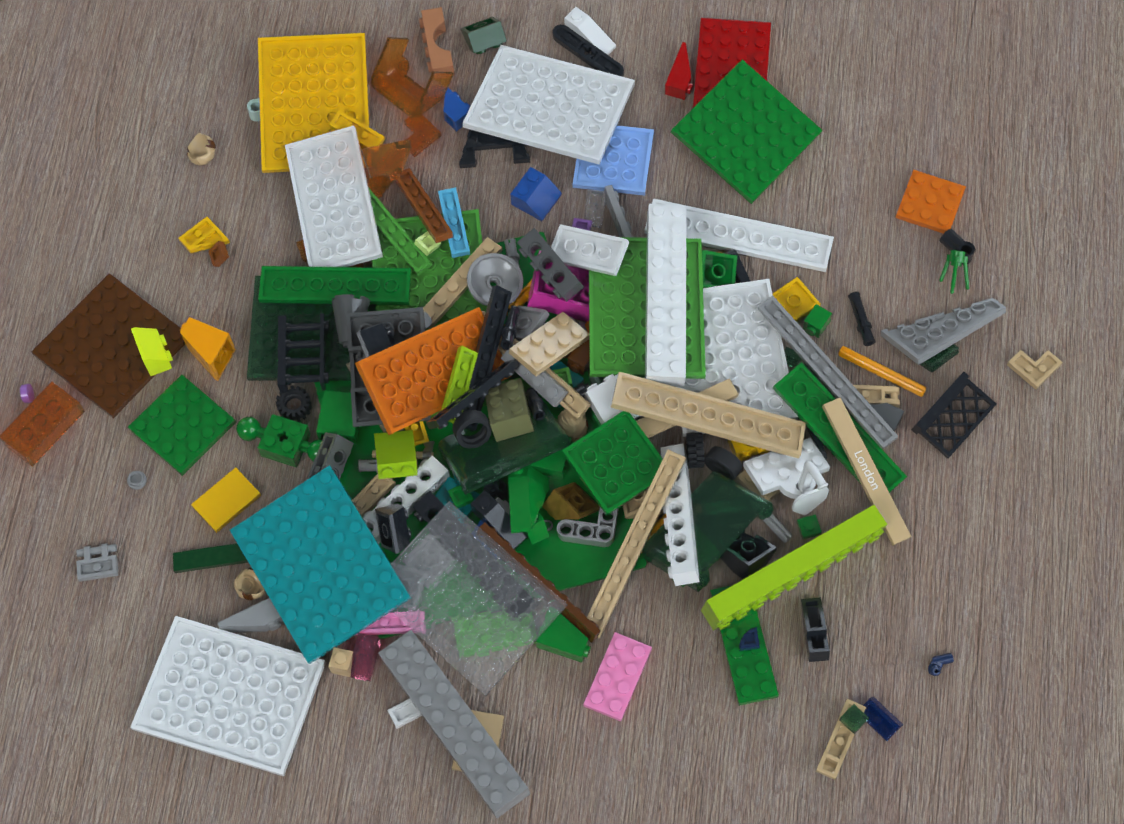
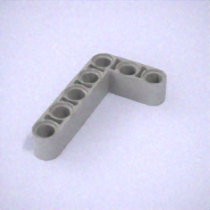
(596, 530)

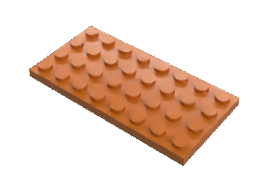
(413, 376)

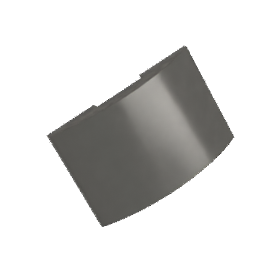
(405, 325)

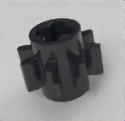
(496, 489)

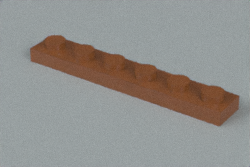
(423, 206)

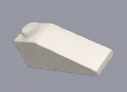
(589, 30)

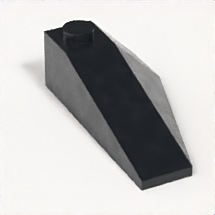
(748, 554)

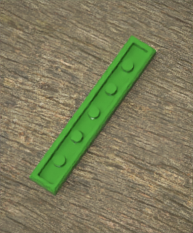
(398, 237)

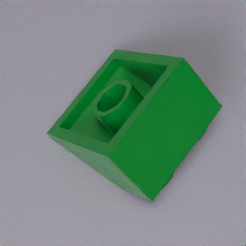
(718, 268)

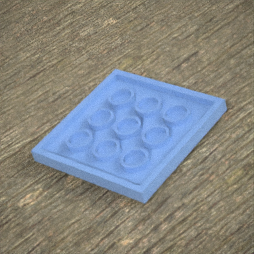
(623, 163)

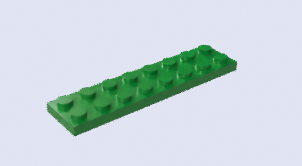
(320, 284)
(806, 397)

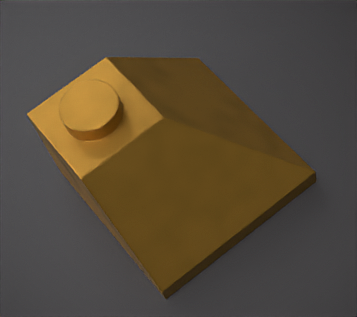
(570, 503)

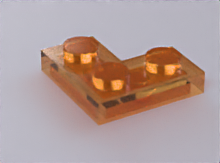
(424, 133)

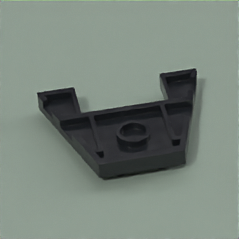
(482, 141)

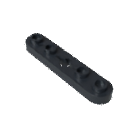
(578, 45)

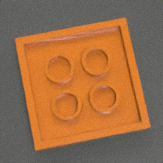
(930, 202)

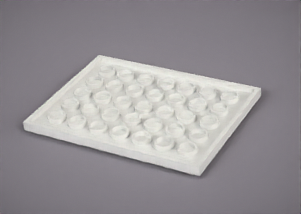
(549, 104)
(742, 347)
(228, 695)

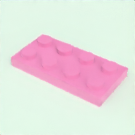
(617, 676)

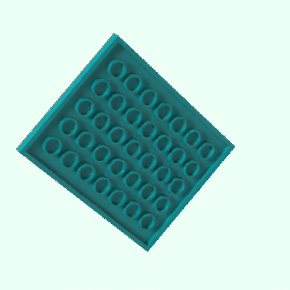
(320, 564)

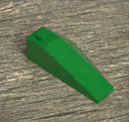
(526, 497)

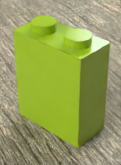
(395, 454)

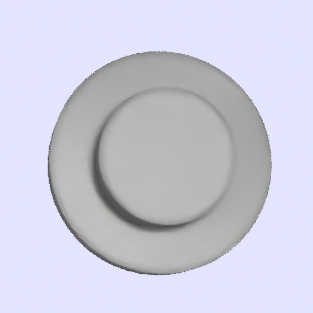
(136, 480)

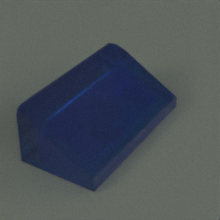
(881, 719)

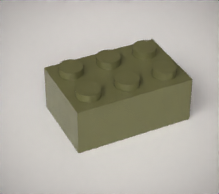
(509, 410)

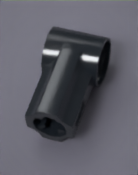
(953, 241)

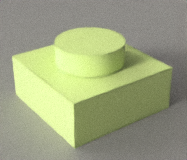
(426, 243)

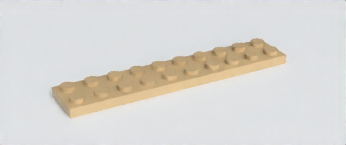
(708, 415)

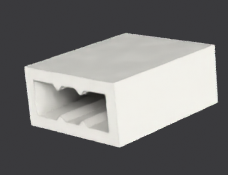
(601, 397)

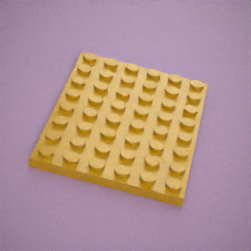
(304, 88)

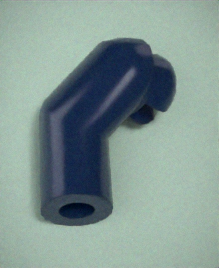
(937, 663)

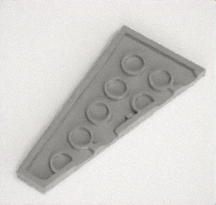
(939, 331)

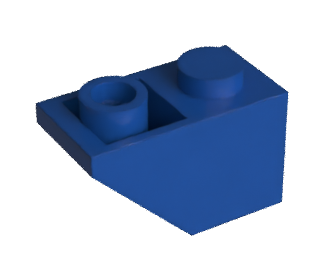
(454, 109)

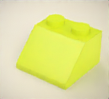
(152, 350)

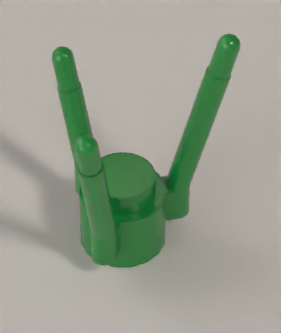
(956, 258)

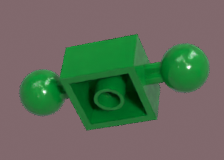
(281, 439)

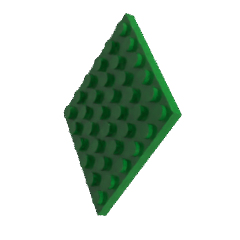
(746, 131)

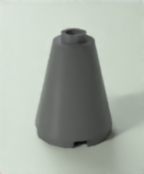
(347, 304)

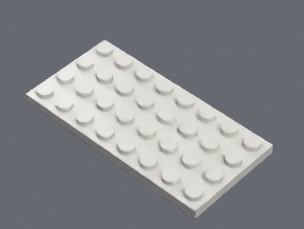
(333, 200)

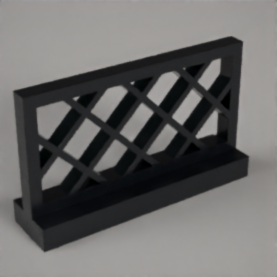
(946, 401)

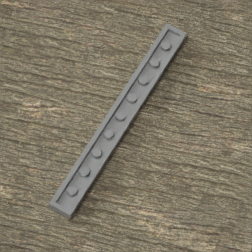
(827, 372)

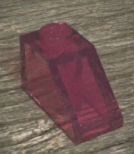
(364, 656)

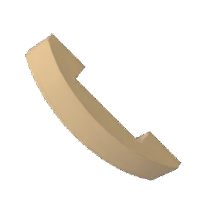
(837, 745)

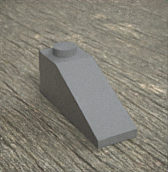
(256, 618)

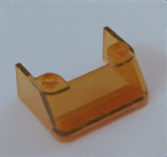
(393, 83)
(385, 164)

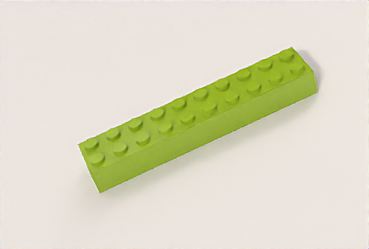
(794, 567)

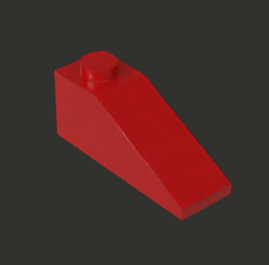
(679, 79)

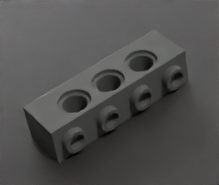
(533, 241)
(333, 452)

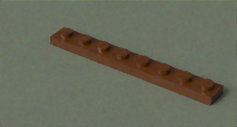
(571, 613)

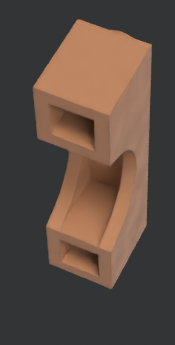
(434, 26)

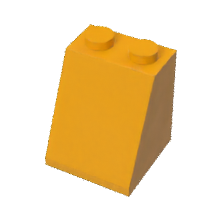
(208, 345)

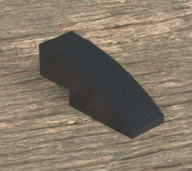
(815, 629)

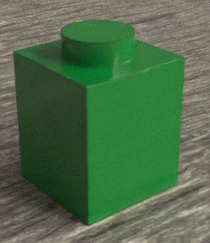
(817, 321)

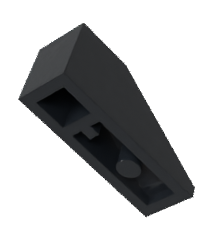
(492, 514)

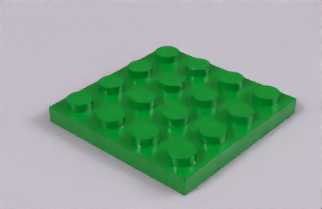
(181, 425)
(614, 461)

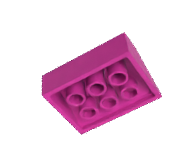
(544, 298)

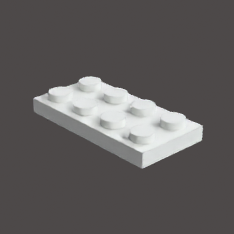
(589, 249)

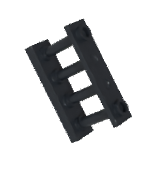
(285, 345)

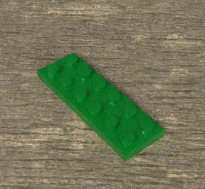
(748, 668)

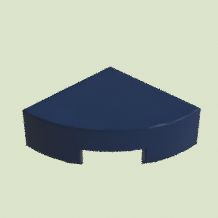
(749, 640)

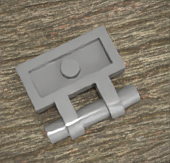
(99, 567)

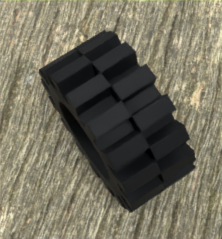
(298, 413)
(695, 450)

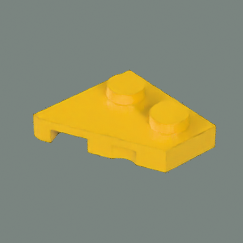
(202, 236)

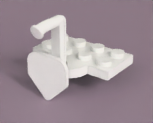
(792, 476)

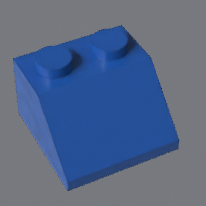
(535, 194)

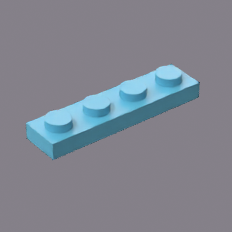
(453, 217)

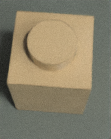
(341, 662)

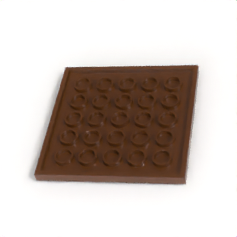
(97, 347)

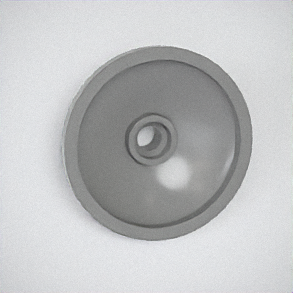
(496, 269)

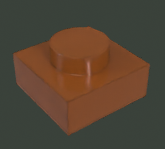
(218, 254)

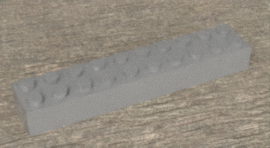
(454, 724)

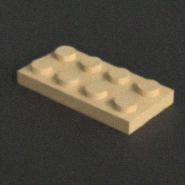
(549, 343)

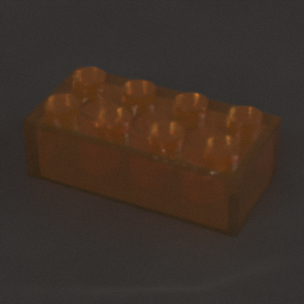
(42, 424)

